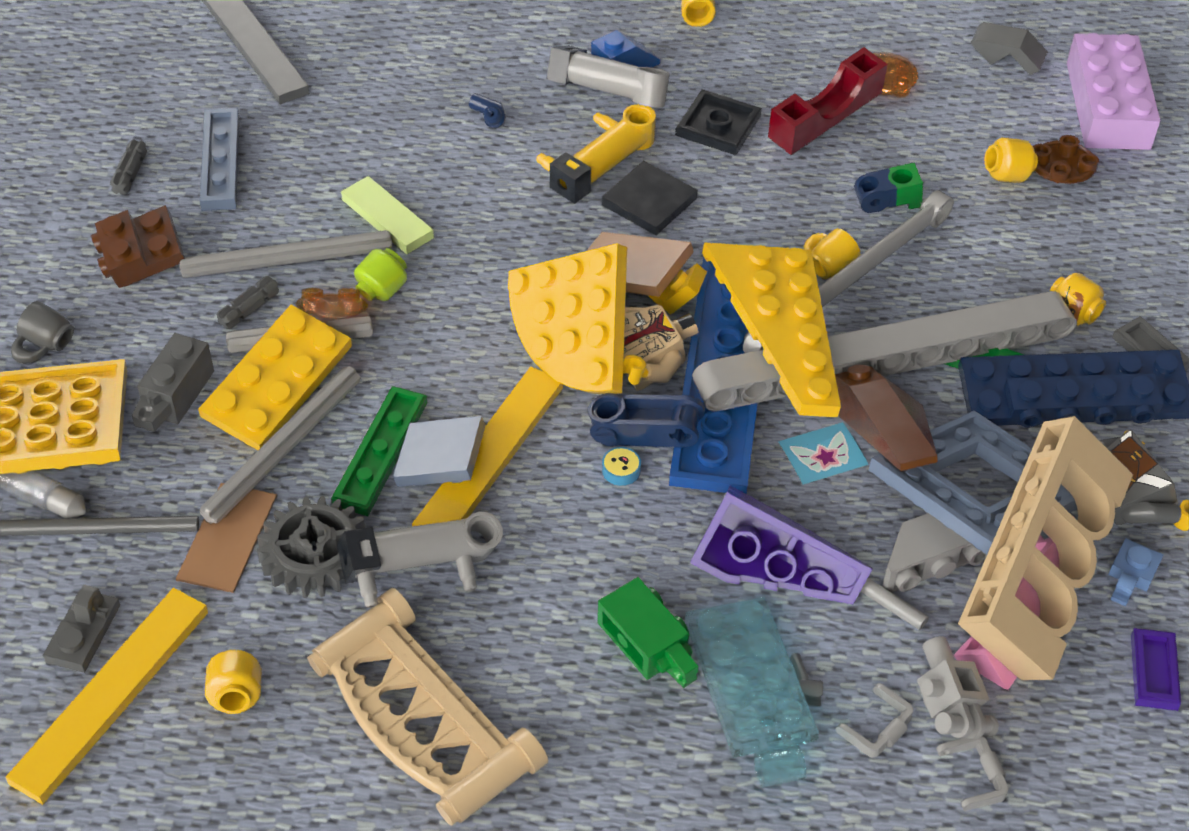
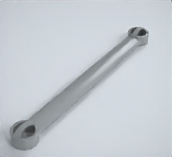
(932, 212)

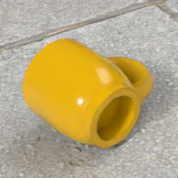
(698, 12)
(832, 251)

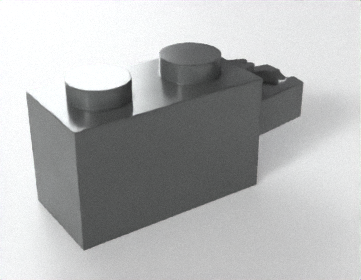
(172, 382)

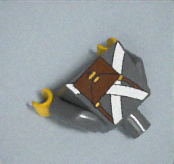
(1150, 491)

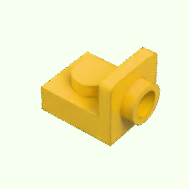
(681, 289)

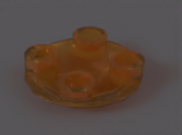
(900, 74)
(331, 305)

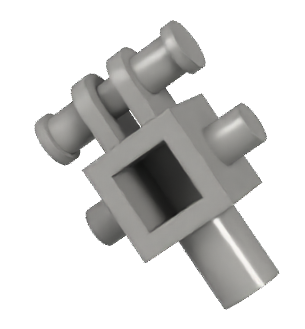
(954, 693)

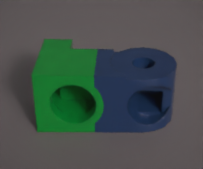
(890, 188)

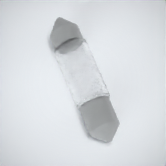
(44, 493)

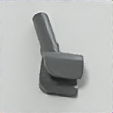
(811, 688)

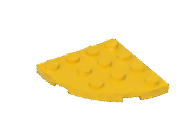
(574, 317)

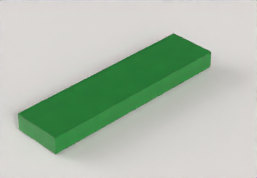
(379, 450)

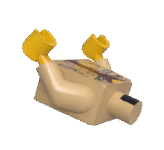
(654, 344)

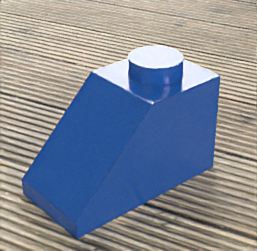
(623, 49)

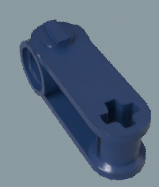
(645, 420)

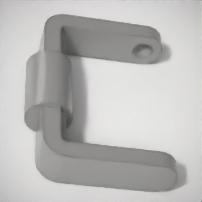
(890, 734)
(991, 766)

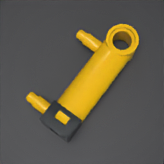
(574, 174)

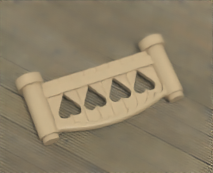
(491, 759)

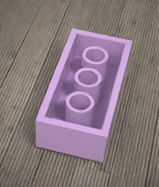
(1112, 92)

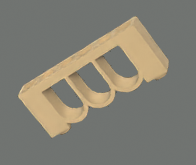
(993, 615)

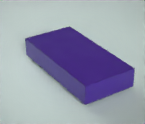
(1155, 669)

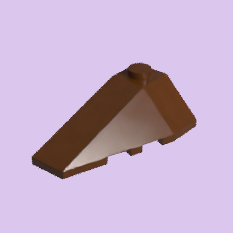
(885, 417)

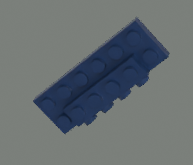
(1082, 385)

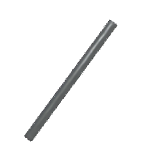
(99, 525)

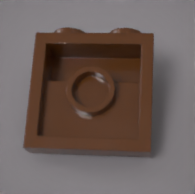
(137, 245)

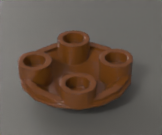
(1065, 160)

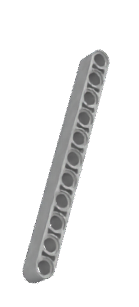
(897, 347)

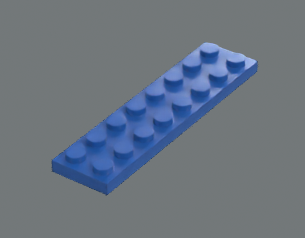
(725, 436)

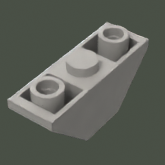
(927, 550)

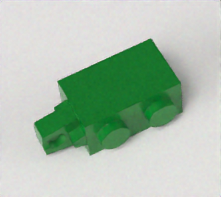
(647, 632)

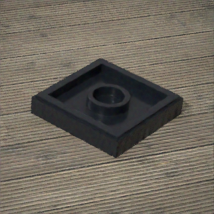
(718, 122)
(649, 197)

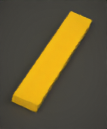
(499, 444)
(106, 696)

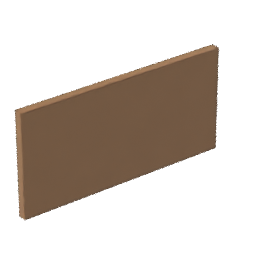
(225, 547)

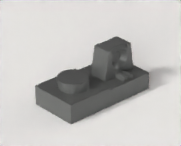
(81, 629)

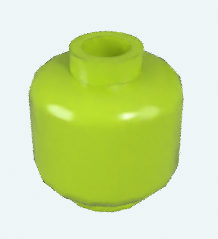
(380, 274)

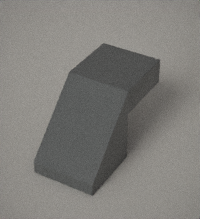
(998, 41)

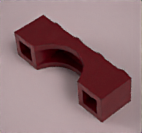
(856, 83)

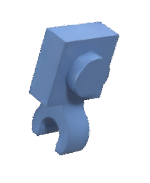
(1134, 568)

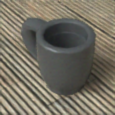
(43, 328)

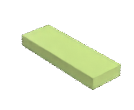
(388, 214)

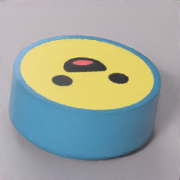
(621, 466)

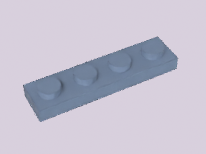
(219, 159)

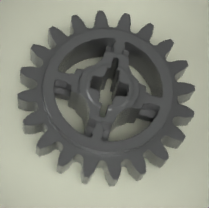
(287, 547)

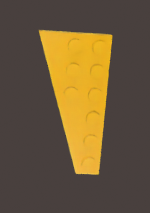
(782, 308)

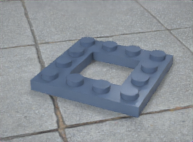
(948, 502)

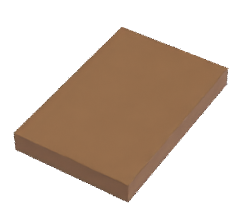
(650, 260)

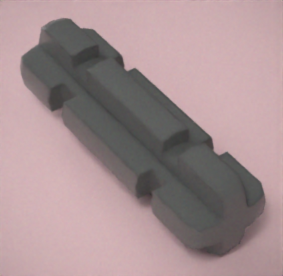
(128, 167)
(247, 302)

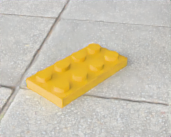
(275, 377)

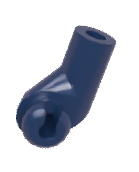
(491, 109)

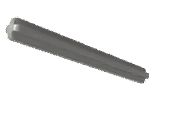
(284, 254)
(279, 445)

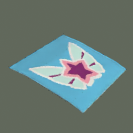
(823, 453)

